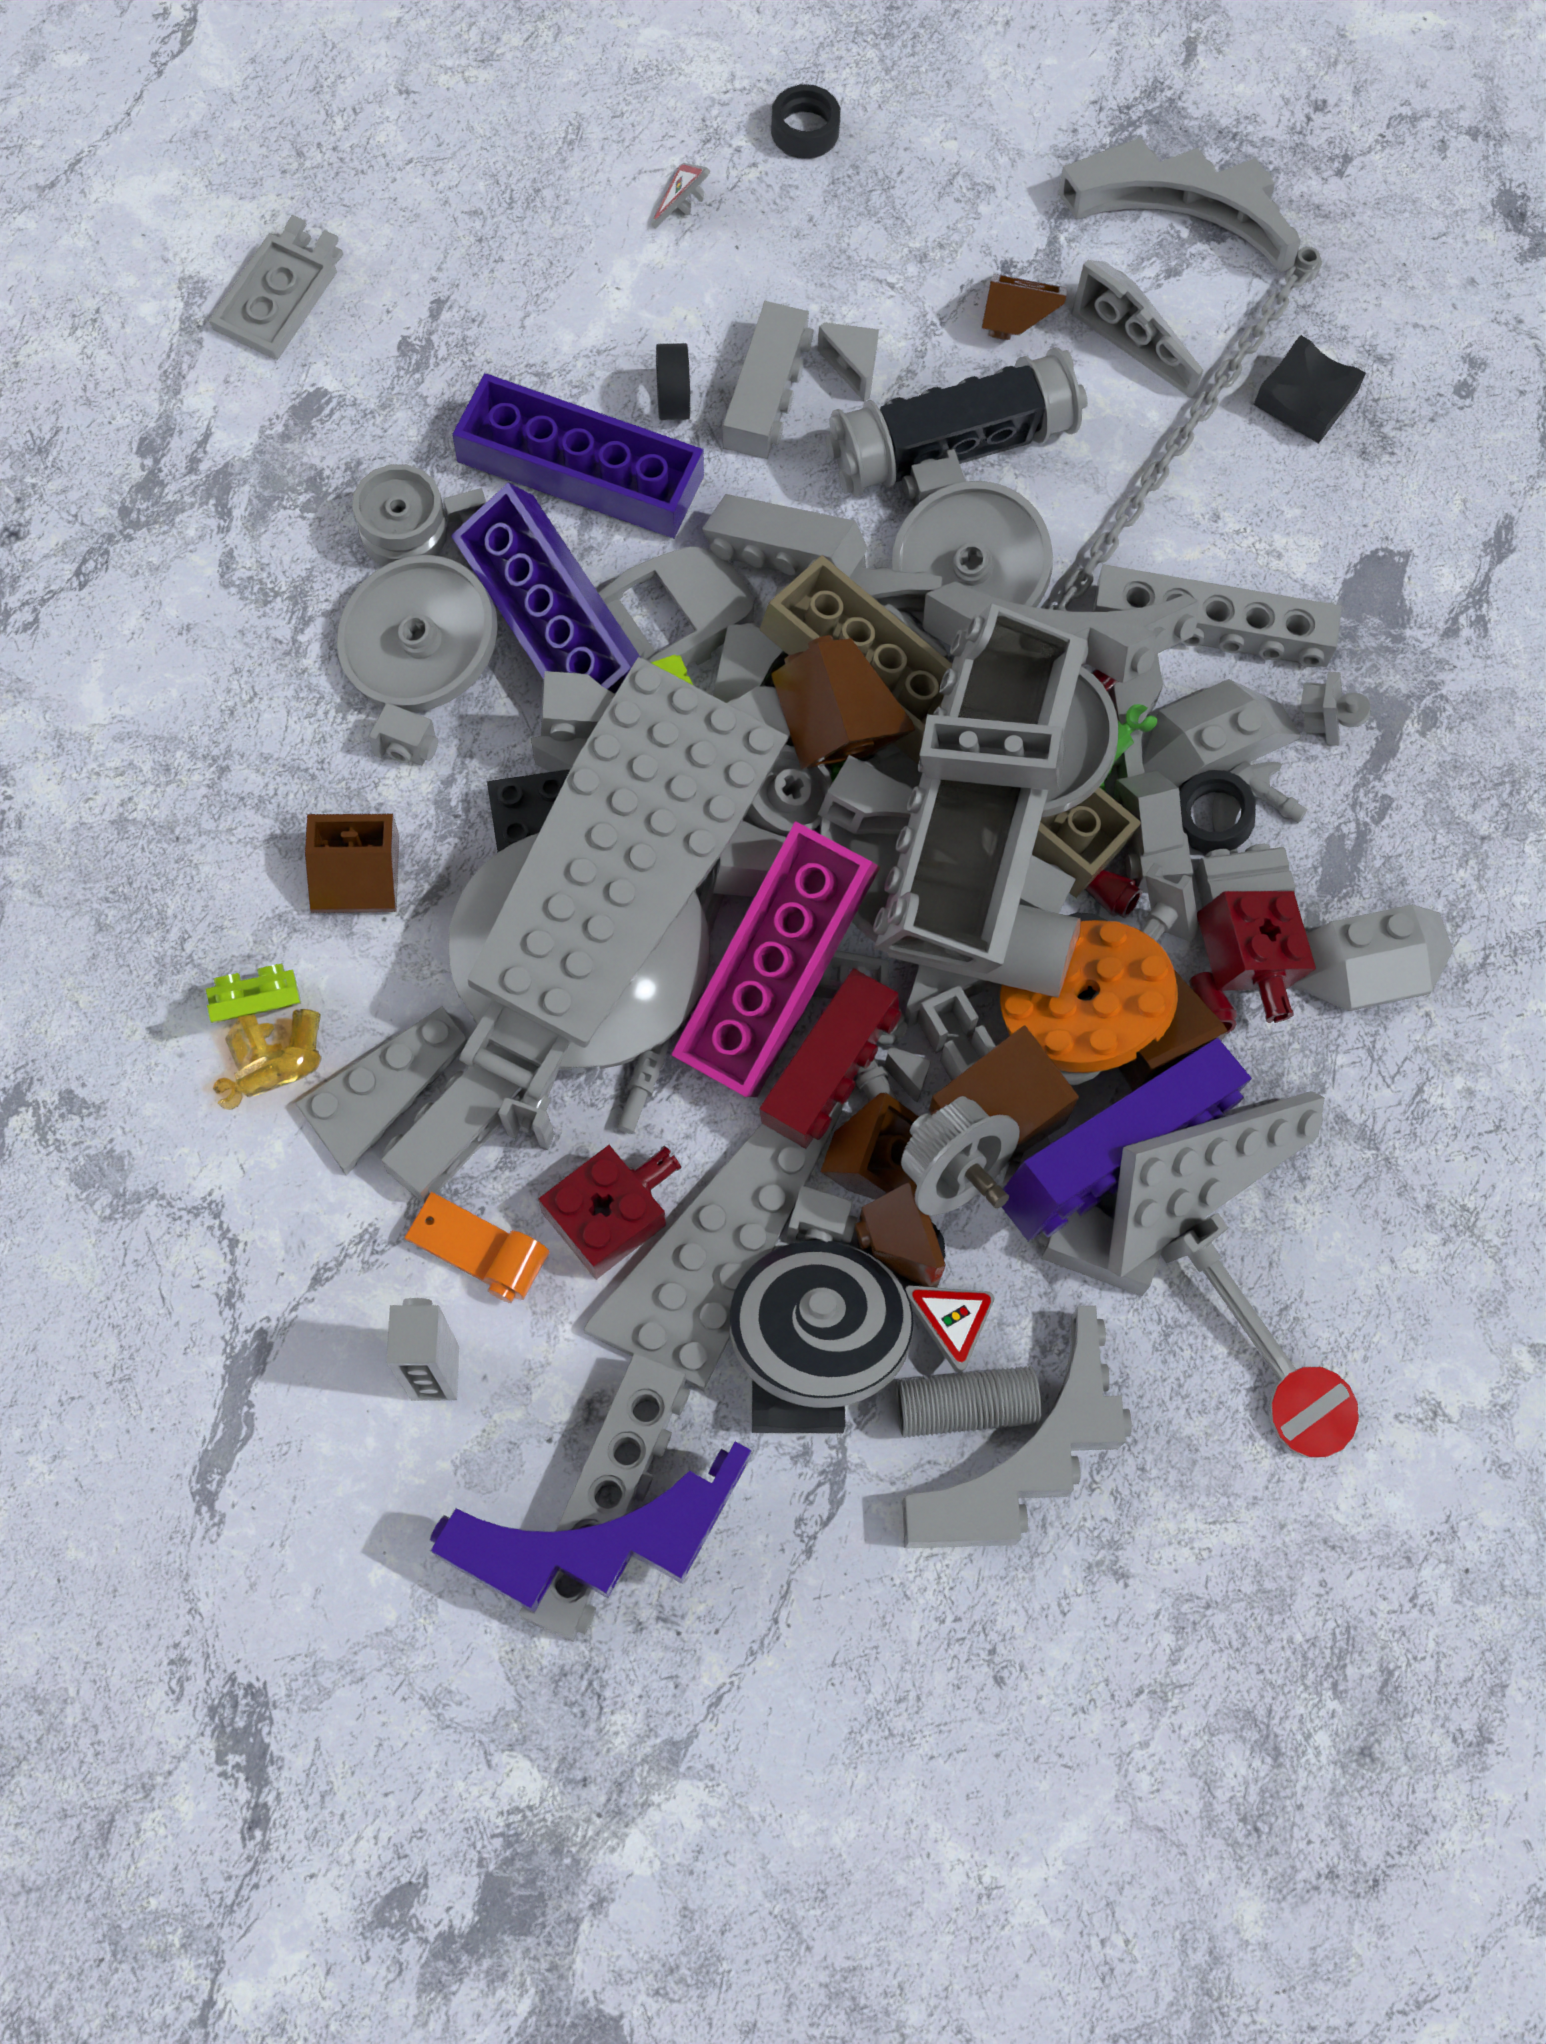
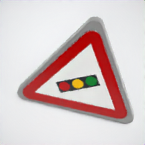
(684, 182)
(952, 1319)

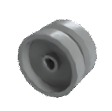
(399, 514)
(789, 796)

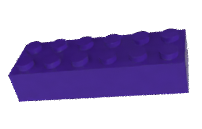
(579, 455)
(543, 590)
(1088, 1159)

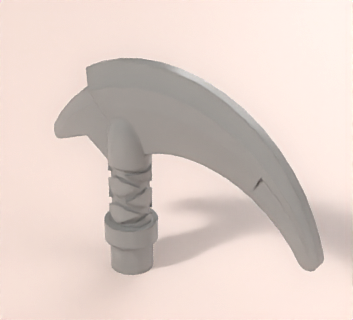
(1226, 807)

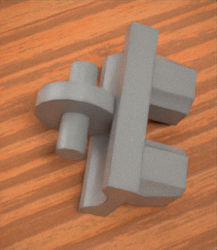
(1327, 707)

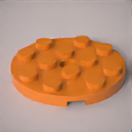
(1129, 1012)

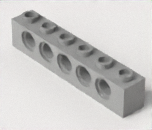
(1235, 609)
(642, 1382)

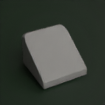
(907, 1070)

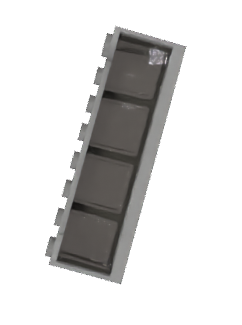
(969, 840)

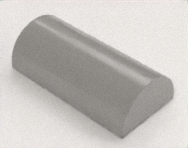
(1035, 955)

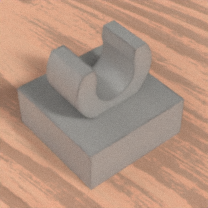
(463, 505)

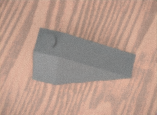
(1126, 317)

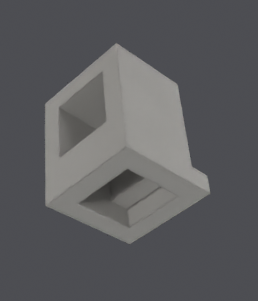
(932, 476)
(403, 736)
(821, 1217)

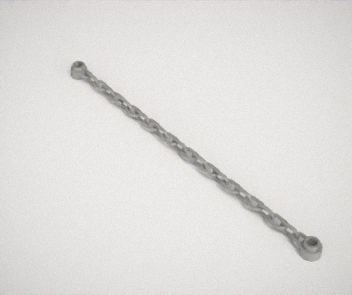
(1304, 270)

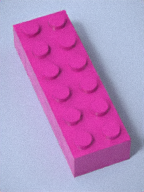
(775, 960)

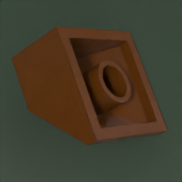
(1018, 304)
(870, 1147)
(902, 1236)

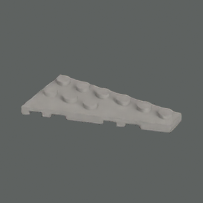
(1192, 1172)

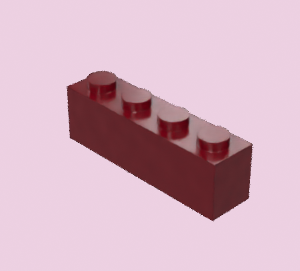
(830, 1059)

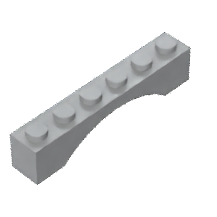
(1145, 691)
(576, 703)
(875, 803)

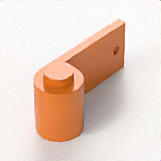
(479, 1248)

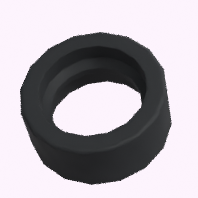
(805, 99)
(673, 381)
(1218, 782)

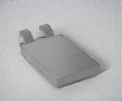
(278, 289)

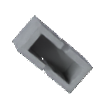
(947, 1024)

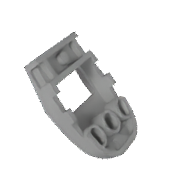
(703, 589)

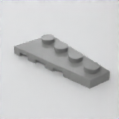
(368, 1096)

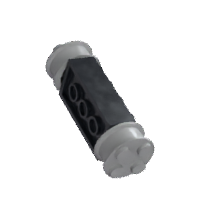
(970, 417)

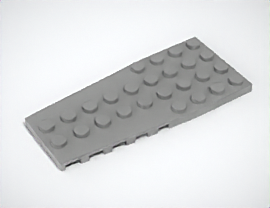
(623, 849)

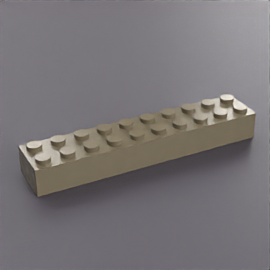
(830, 603)

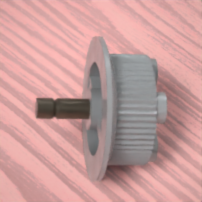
(958, 1156)

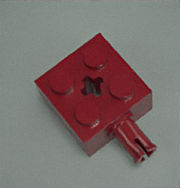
(1257, 945)
(611, 1184)

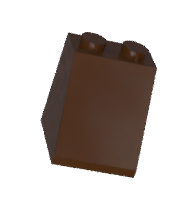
(837, 704)
(1189, 1031)
(1015, 1082)

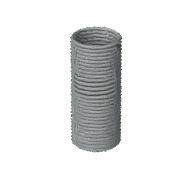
(952, 1401)

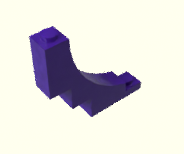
(661, 1534)

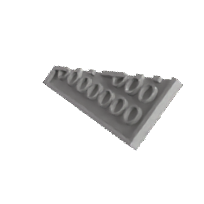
(683, 1289)

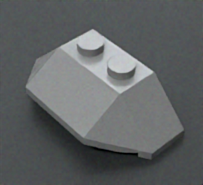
(1216, 732)
(1377, 957)

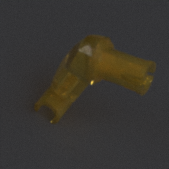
(279, 1067)

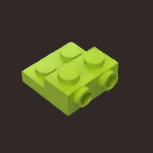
(238, 998)

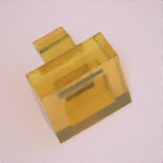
(248, 1041)

